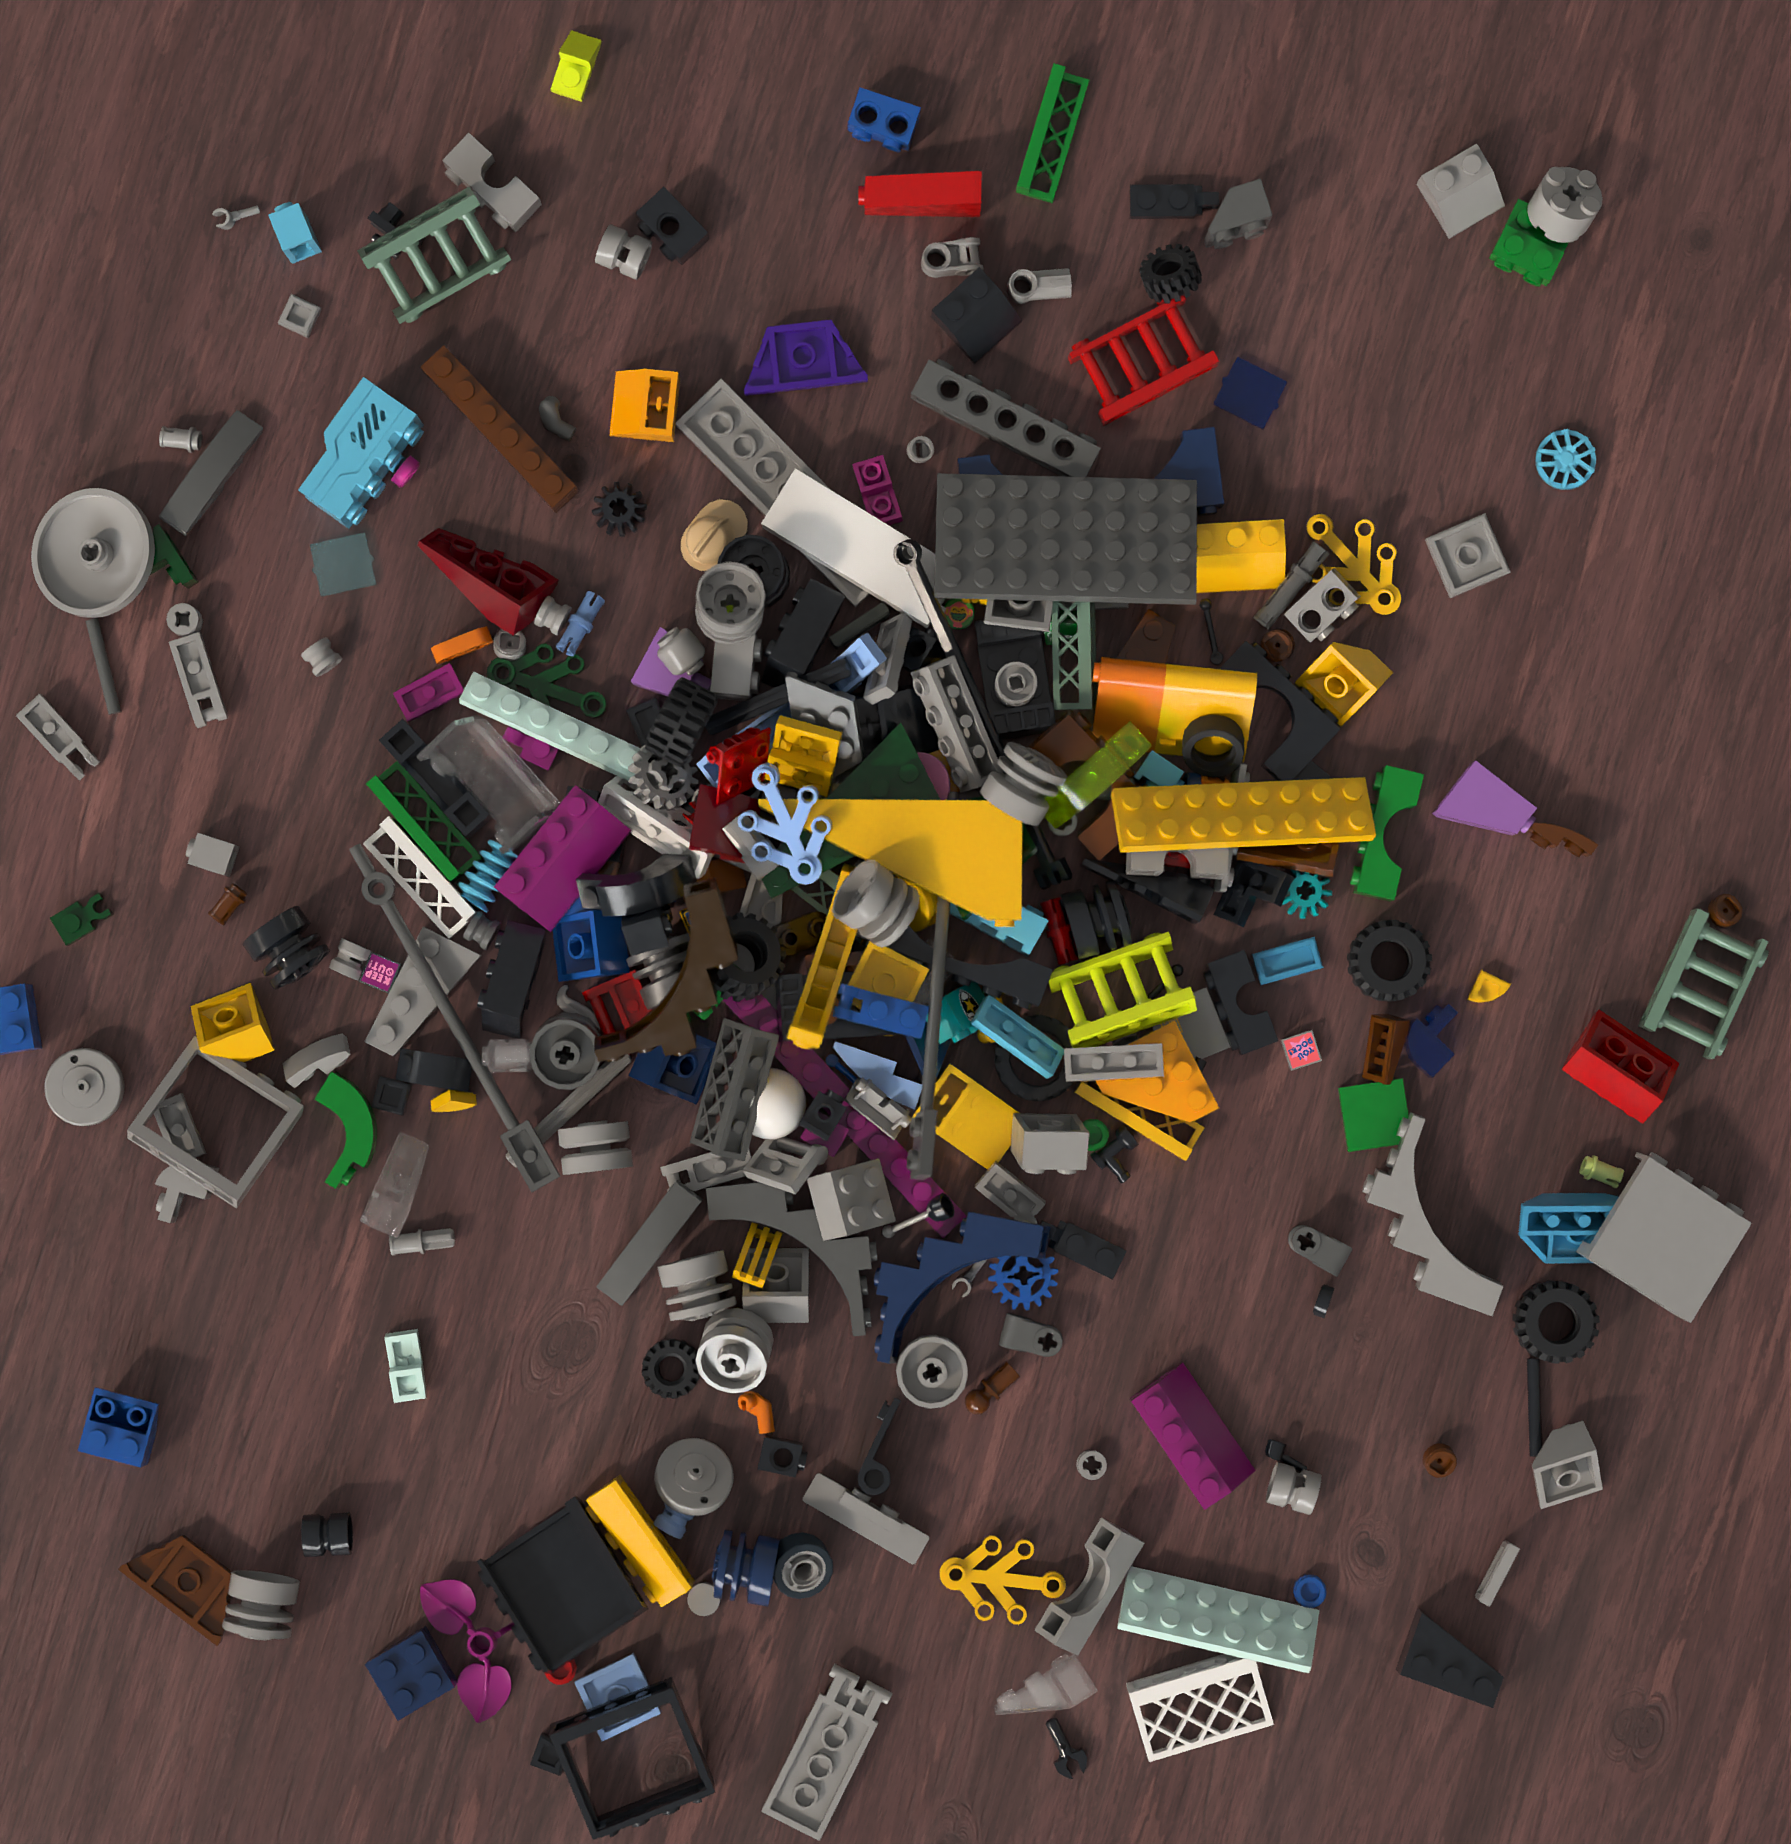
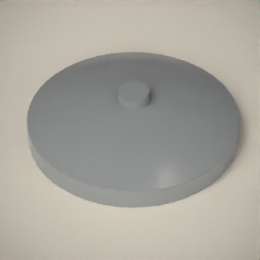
(93, 552)

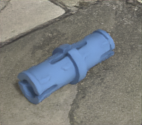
(580, 623)

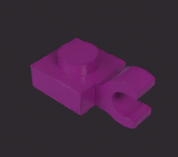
(533, 750)

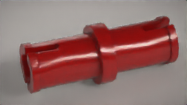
(1058, 931)

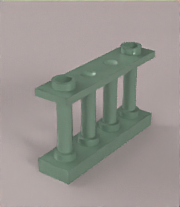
(407, 239)
(1671, 987)

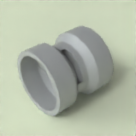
(349, 959)

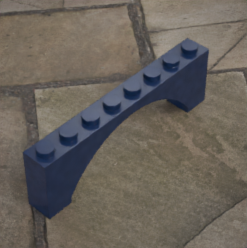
(1193, 460)

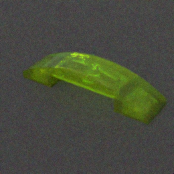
(1096, 774)

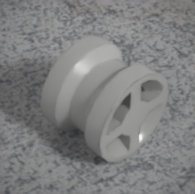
(552, 615)
(188, 623)
(321, 657)

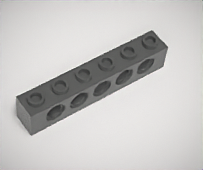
(986, 423)

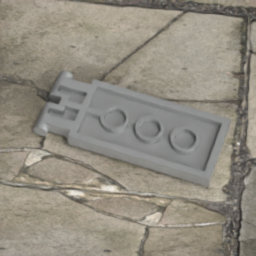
(825, 1754)

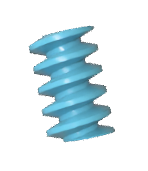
(487, 876)

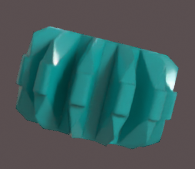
(1311, 900)

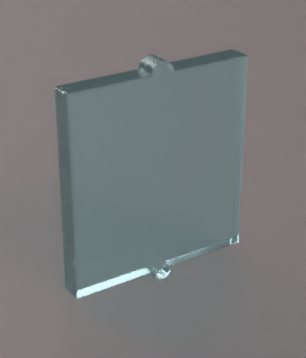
(343, 564)

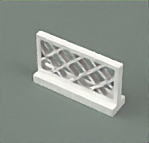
(1184, 1680)

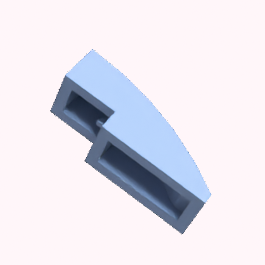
(881, 1073)

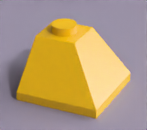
(1344, 679)
(232, 1025)

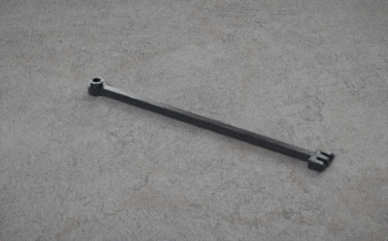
(1051, 869)

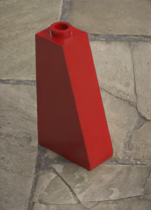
(923, 194)

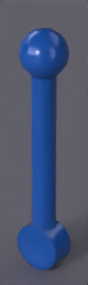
(832, 1061)

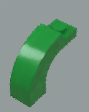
(359, 1122)

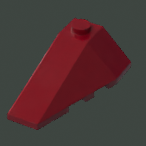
(498, 587)

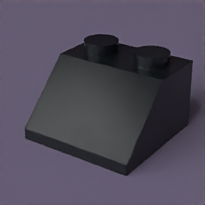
(976, 315)

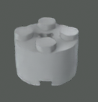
(1565, 203)

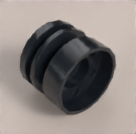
(765, 556)
(1096, 919)
(286, 947)

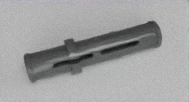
(1291, 585)

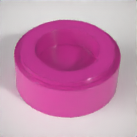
(405, 472)

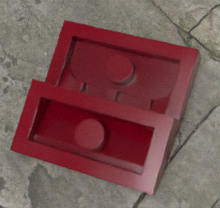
(711, 818)

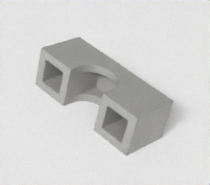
(510, 204)
(1204, 863)

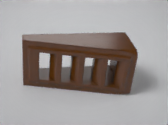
(1381, 1028)

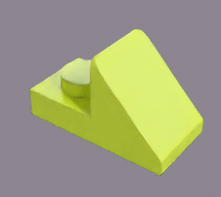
(575, 65)

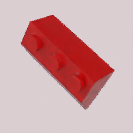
(1621, 1067)

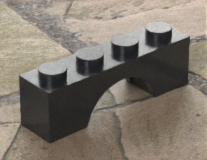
(445, 790)

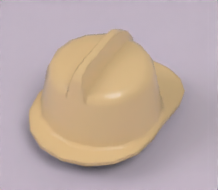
(711, 531)

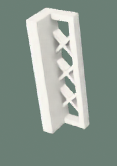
(652, 825)
(427, 867)

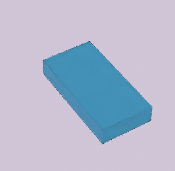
(1287, 961)

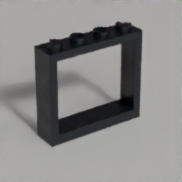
(612, 1712)

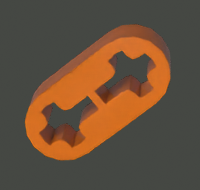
(462, 645)

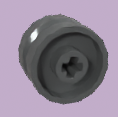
(555, 1066)

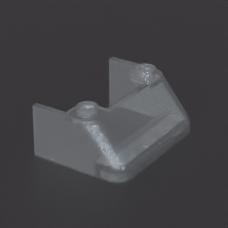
(494, 777)

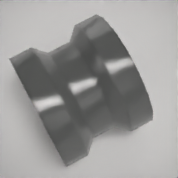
(482, 930)

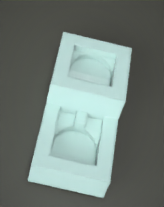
(405, 1365)

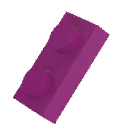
(429, 692)

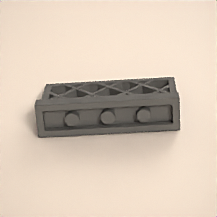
(746, 1081)

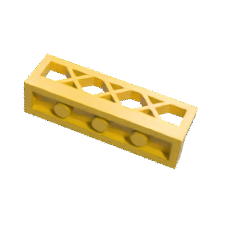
(1140, 1124)

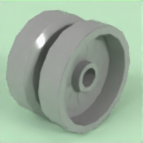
(595, 1147)
(734, 1350)
(932, 1390)

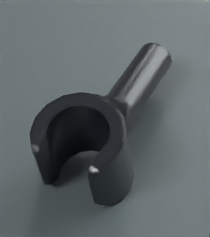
(1276, 1451)

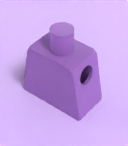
(656, 676)

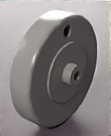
(84, 1087)
(693, 1476)

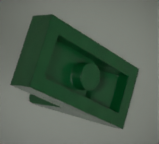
(168, 553)

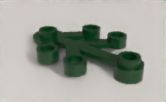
(541, 685)

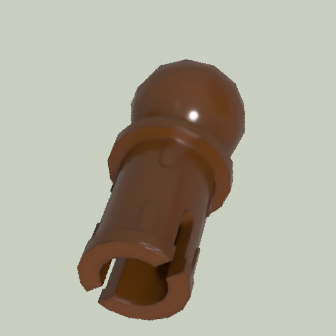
(978, 1400)

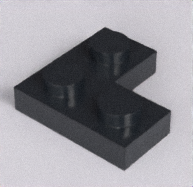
(1250, 883)

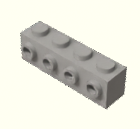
(956, 723)

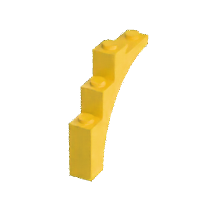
(823, 978)

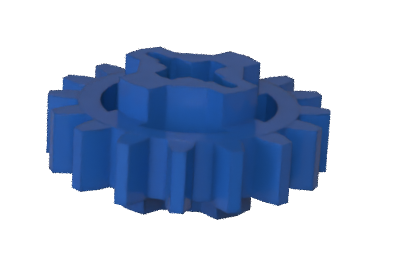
(1024, 1289)

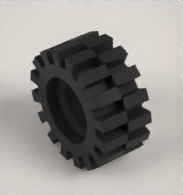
(1158, 266)
(654, 1380)

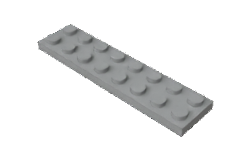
(750, 458)

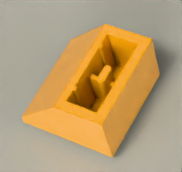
(645, 404)

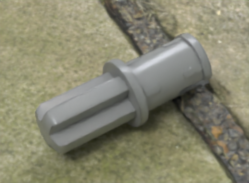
(422, 1241)

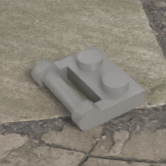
(783, 1170)

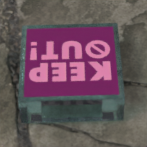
(380, 972)

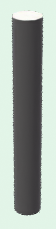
(103, 666)

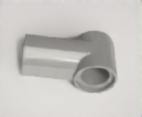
(1042, 283)
(744, 842)

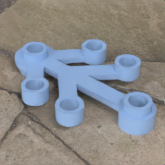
(788, 829)

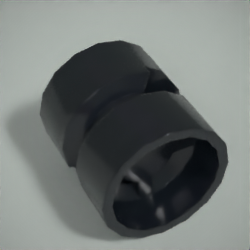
(330, 1534)

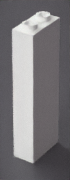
(848, 542)

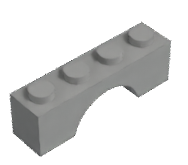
(1072, 1620)

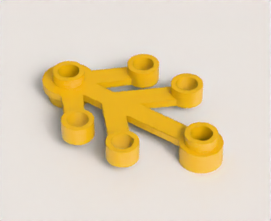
(1359, 567)
(996, 1578)

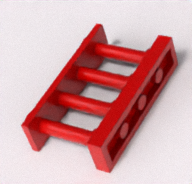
(1142, 391)

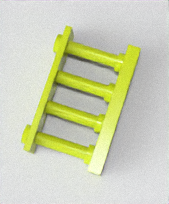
(1146, 1011)

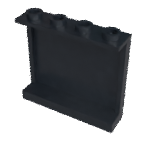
(562, 1587)

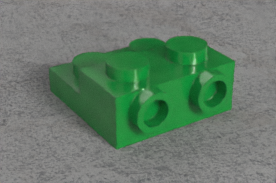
(1526, 248)

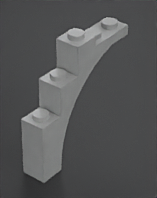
(1441, 1271)

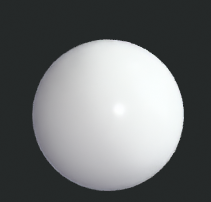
(779, 1106)

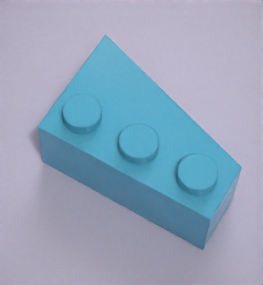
(1020, 938)

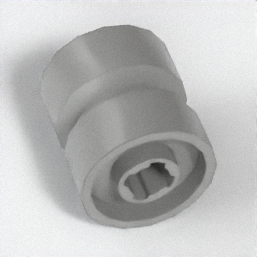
(612, 249)
(1015, 684)
(1293, 1488)

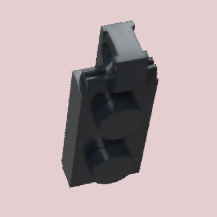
(1170, 201)
(1085, 1248)

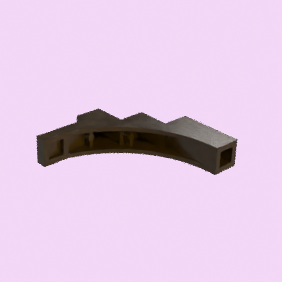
(693, 990)

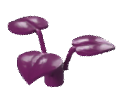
(480, 1686)

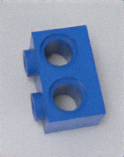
(887, 111)

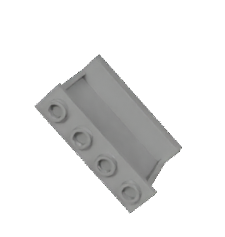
(1667, 1237)

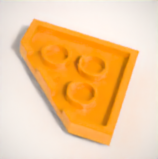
(1182, 1089)

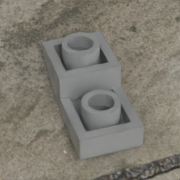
(323, 1054)

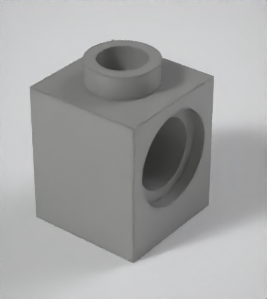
(212, 854)

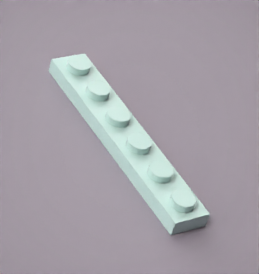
(549, 725)

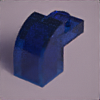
(1423, 1046)

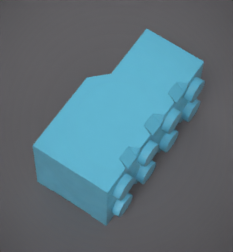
(360, 450)

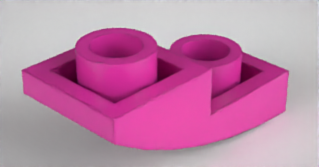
(877, 490)

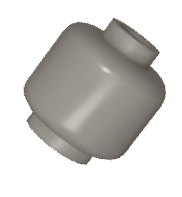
(681, 651)

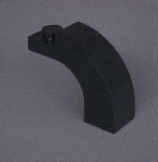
(639, 890)

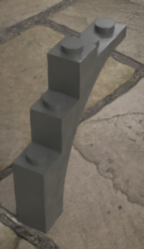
(769, 1206)

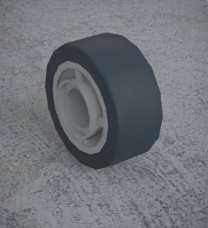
(809, 1578)

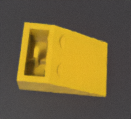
(971, 1117)

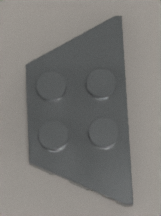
(828, 709)

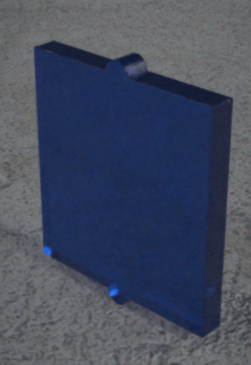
(1250, 393)

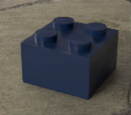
(411, 1673)

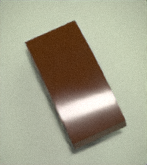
(1551, 835)

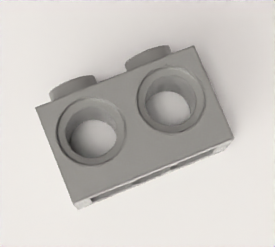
(1318, 600)

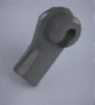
(551, 419)

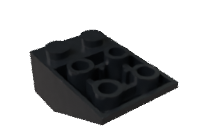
(884, 716)

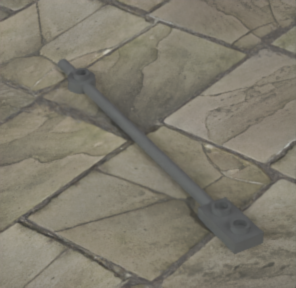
(924, 1124)
(521, 1138)

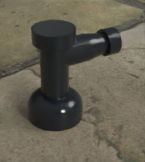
(1107, 1156)

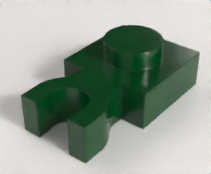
(77, 920)

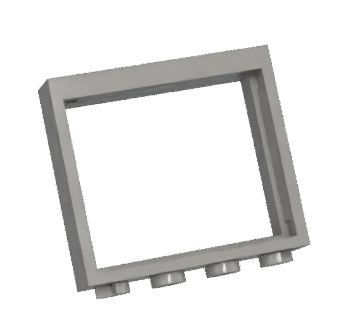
(191, 1166)

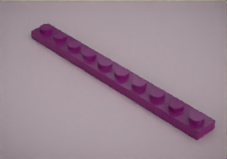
(816, 1076)

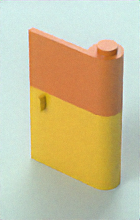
(1167, 698)

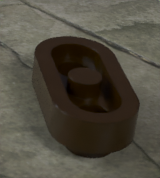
(802, 932)

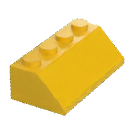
(1240, 556)
(640, 1541)

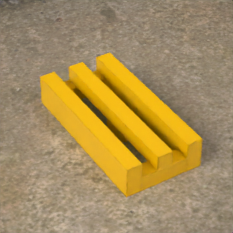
(763, 1236)

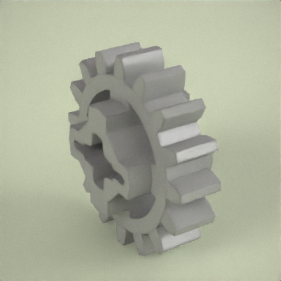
(659, 777)

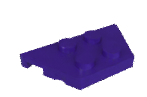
(803, 358)

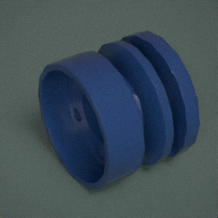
(745, 1567)

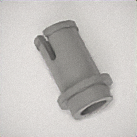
(181, 438)

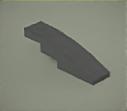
(211, 472)
(649, 1243)

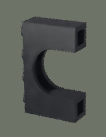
(1310, 726)

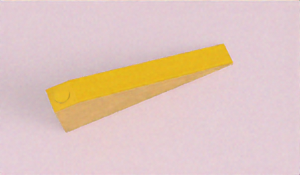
(947, 847)

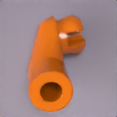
(760, 1407)

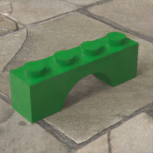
(1377, 873)

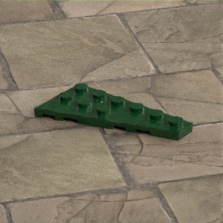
(887, 773)

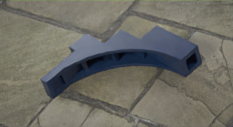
(939, 1258)

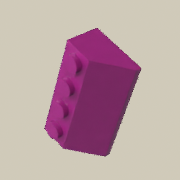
(571, 842)
(1193, 1435)

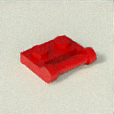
(626, 998)

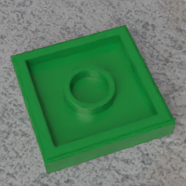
(1372, 1114)

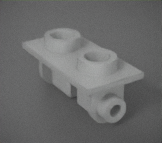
(874, 1106)

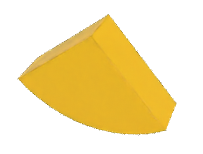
(1487, 988)
(453, 1101)

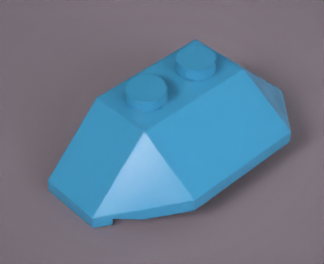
(1560, 1222)

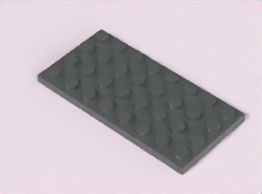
(1066, 539)

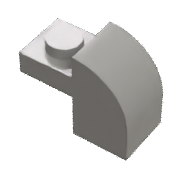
(177, 1185)

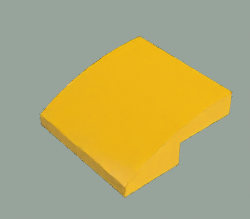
(804, 754)

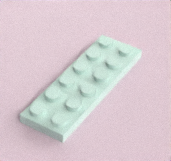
(1218, 1619)

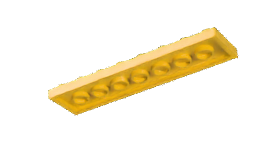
(1242, 814)

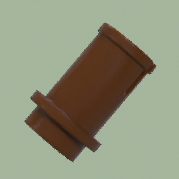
(228, 903)

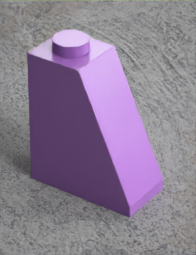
(1486, 803)

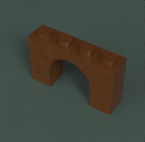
(1071, 741)

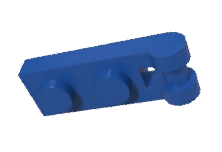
(882, 1011)

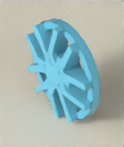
(1565, 459)

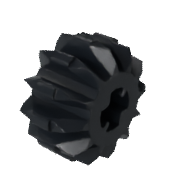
(630, 505)

